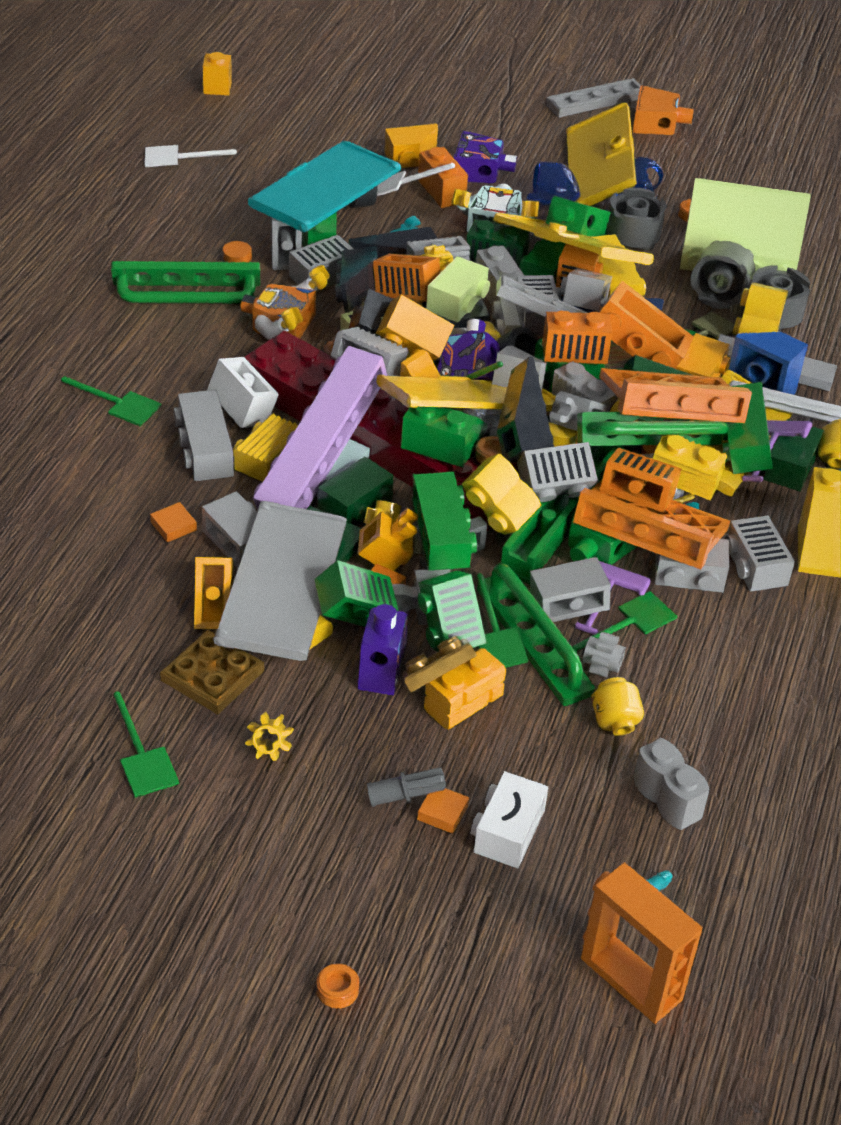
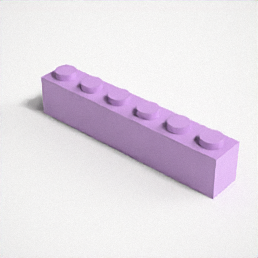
(323, 430)

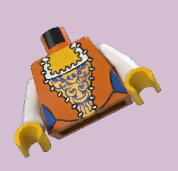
(286, 306)

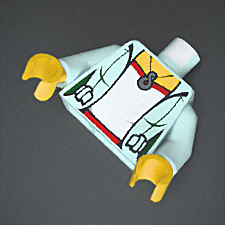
(491, 201)

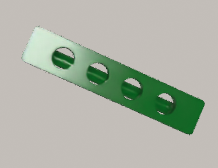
(125, 275)
(593, 428)
(507, 585)

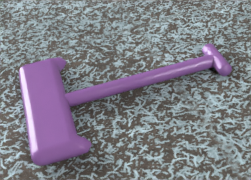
(781, 428)
(621, 578)

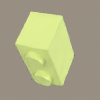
(457, 289)

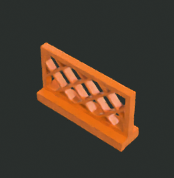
(677, 396)
(644, 527)

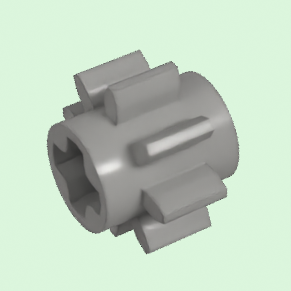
(604, 654)

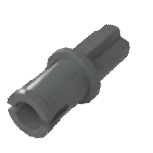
(406, 786)

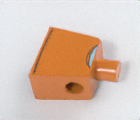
(659, 112)

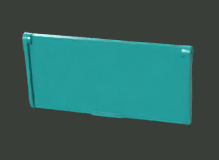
(323, 185)

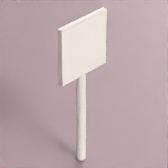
(169, 155)
(394, 182)

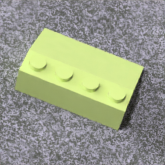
(755, 217)

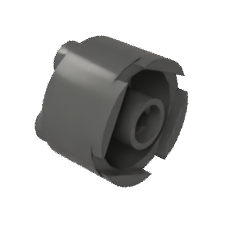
(636, 218)
(723, 273)
(797, 295)

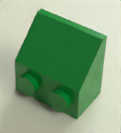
(442, 433)

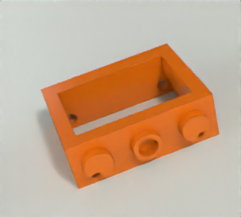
(644, 328)
(658, 919)

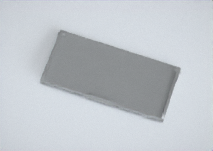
(274, 590)

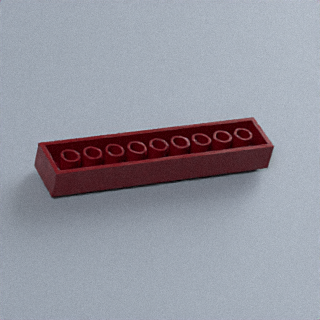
(296, 374)

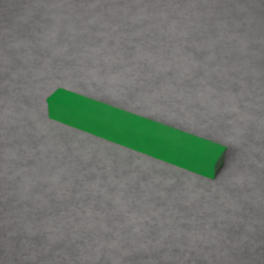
(550, 524)

